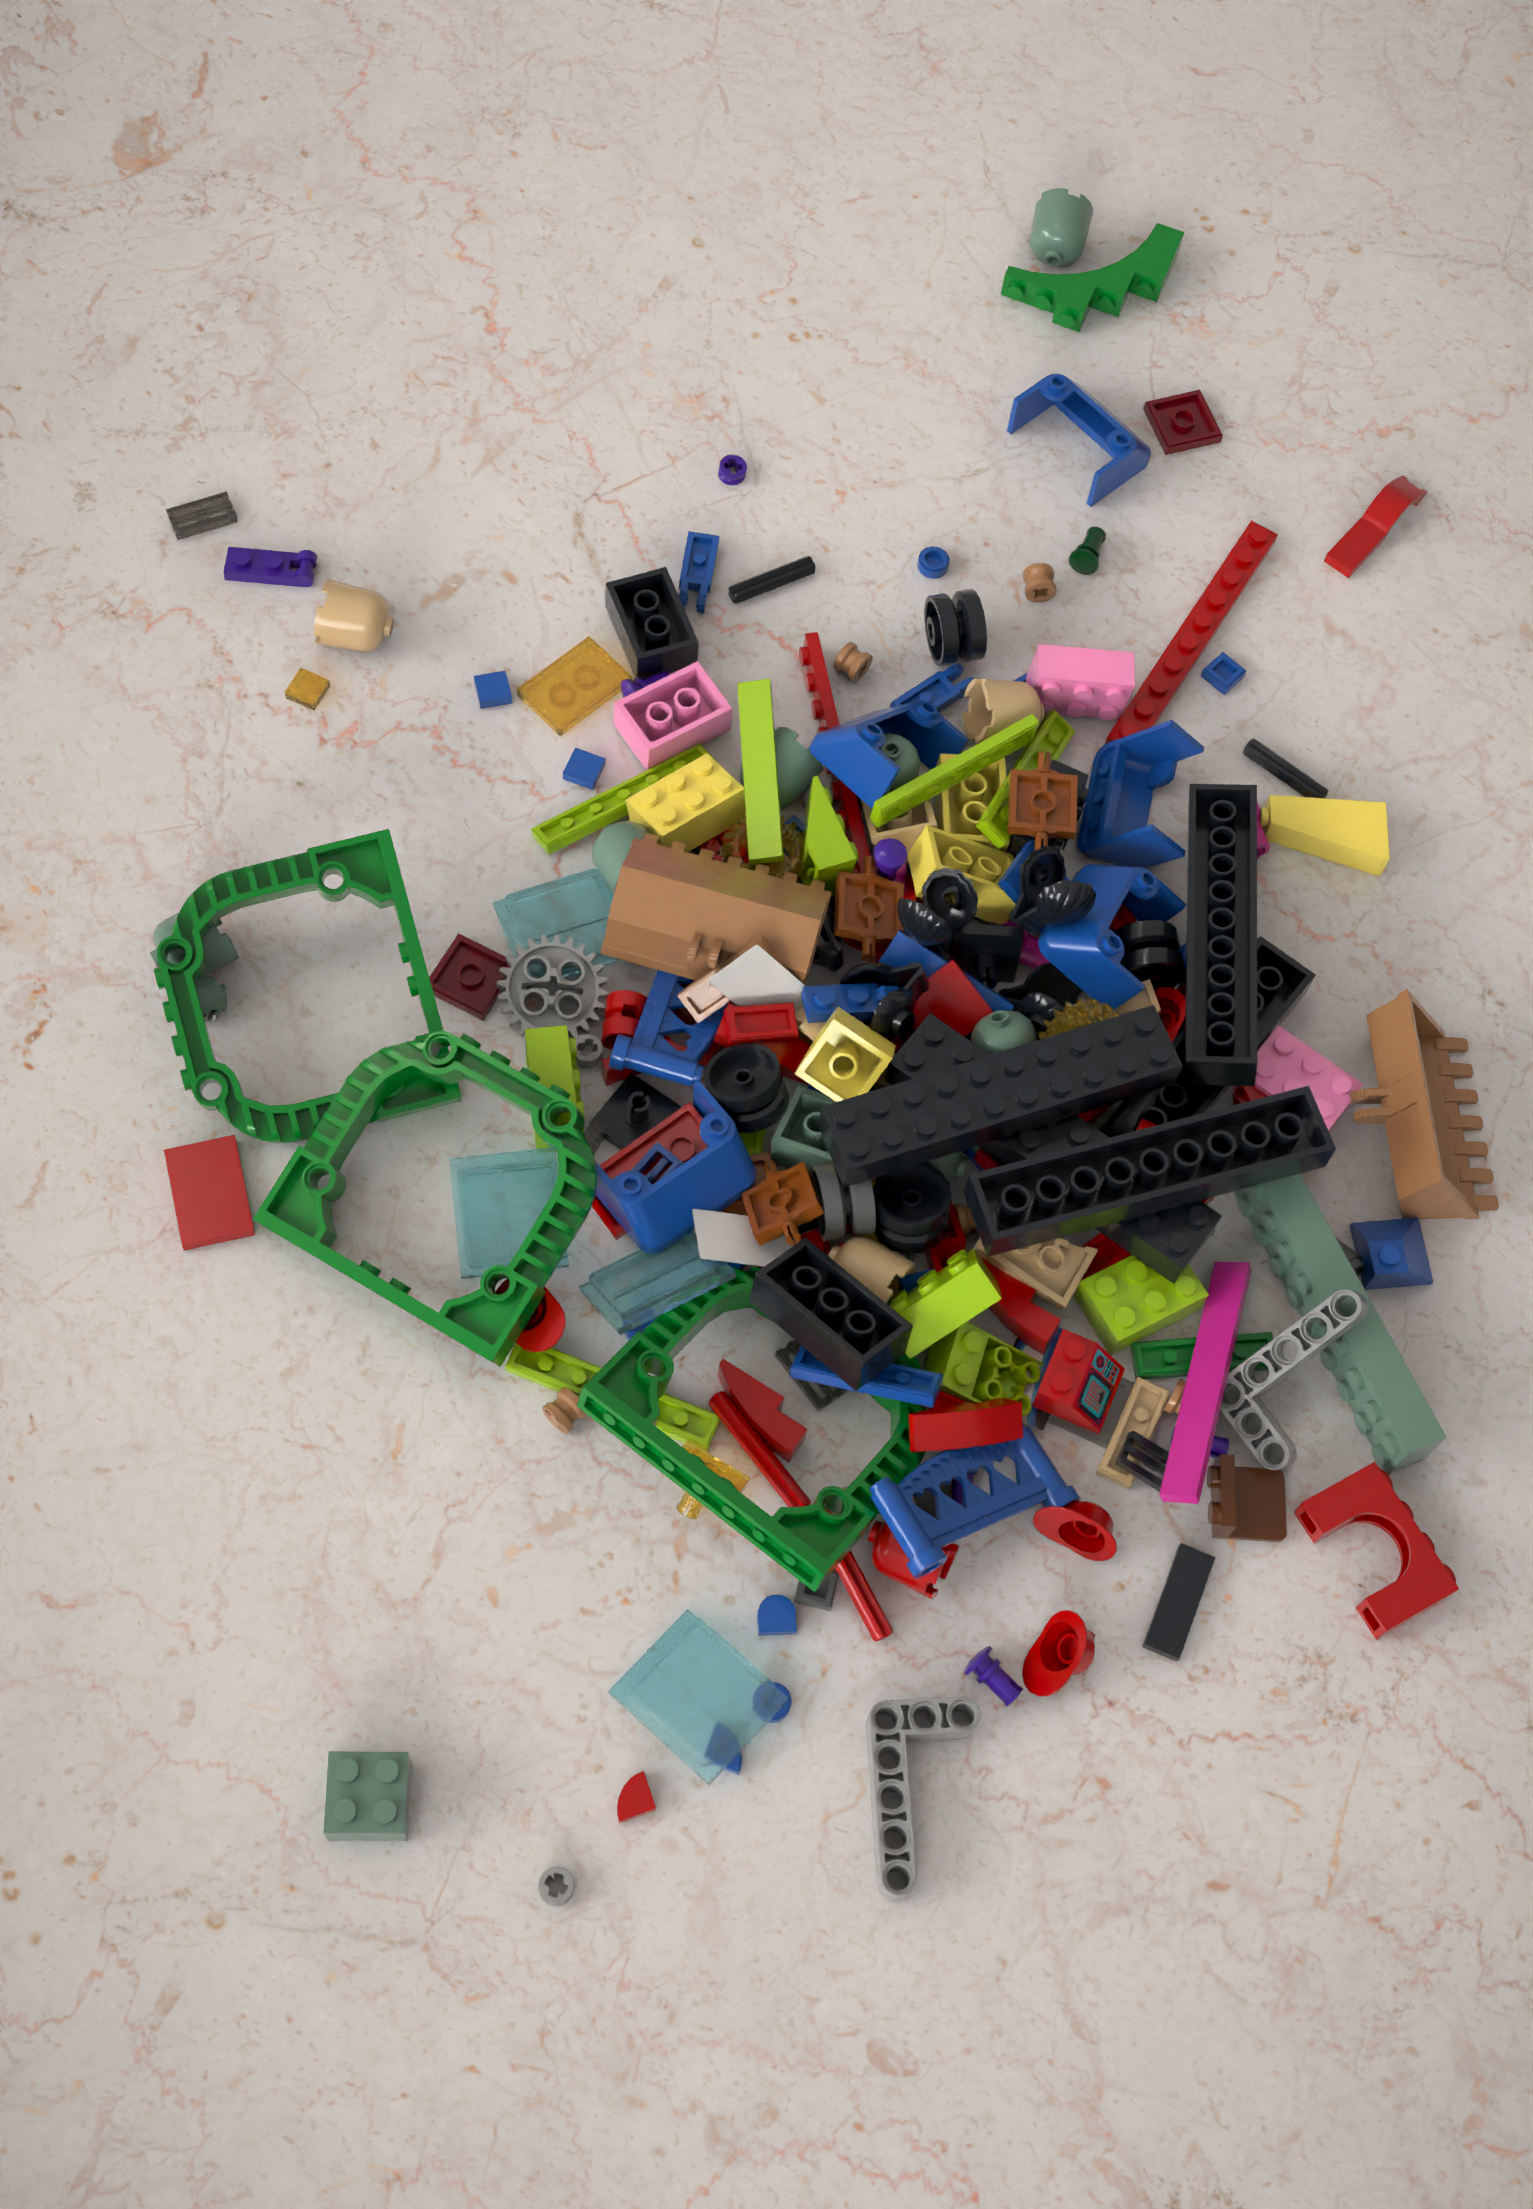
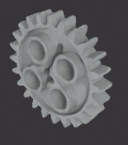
(554, 958)

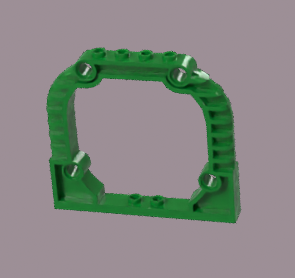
(368, 871)
(481, 1319)
(799, 1539)

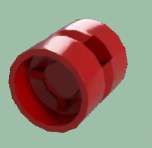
(622, 1015)

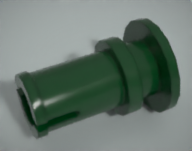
(1086, 556)

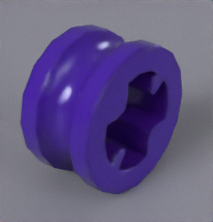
(725, 474)

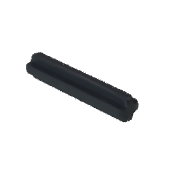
(771, 579)
(1284, 770)

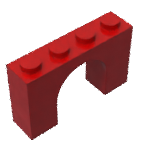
(1370, 1499)

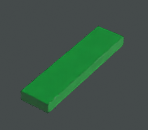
(1173, 1356)

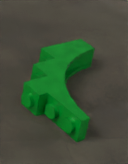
(1103, 289)

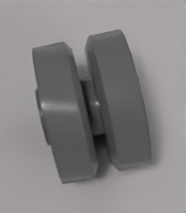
(843, 1205)

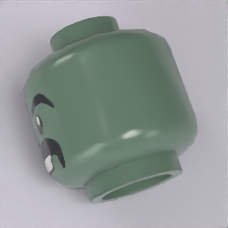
(212, 997)

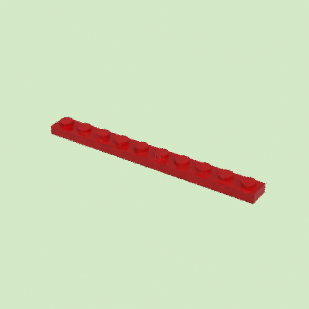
(1195, 632)
(824, 710)

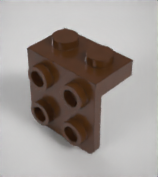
(1246, 1502)

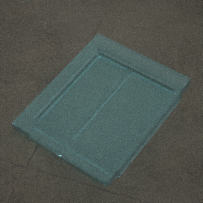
(565, 906)
(498, 1204)
(653, 1284)
(698, 1696)

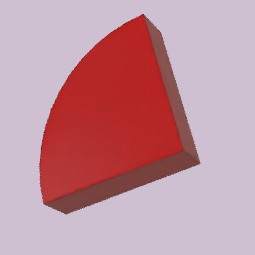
(635, 1799)

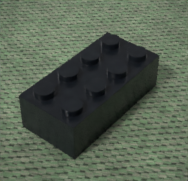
(830, 1313)

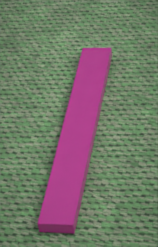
(1205, 1383)

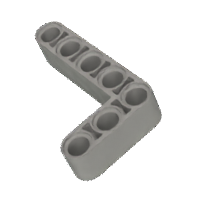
(1279, 1369)
(897, 1779)

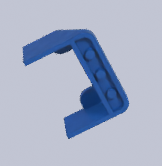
(1122, 444)
(855, 747)
(1122, 793)
(1089, 949)
(710, 1181)

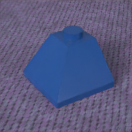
(1391, 1253)

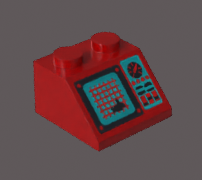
(1079, 1382)

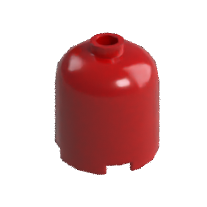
(891, 1561)

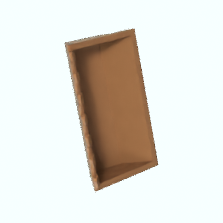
(696, 912)
(1424, 1113)

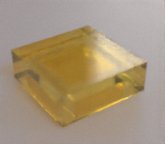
(307, 689)

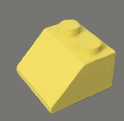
(845, 1057)

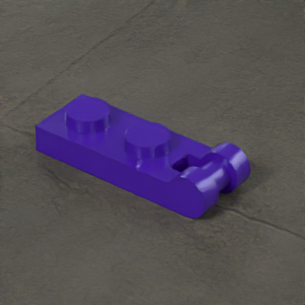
(270, 566)

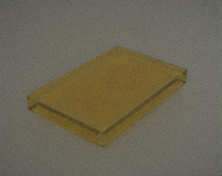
(573, 686)

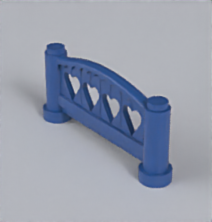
(650, 1051)
(924, 1535)

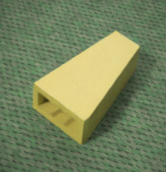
(1330, 829)

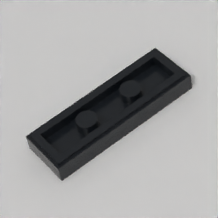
(1178, 1602)

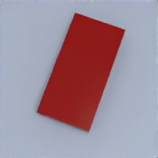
(761, 1023)

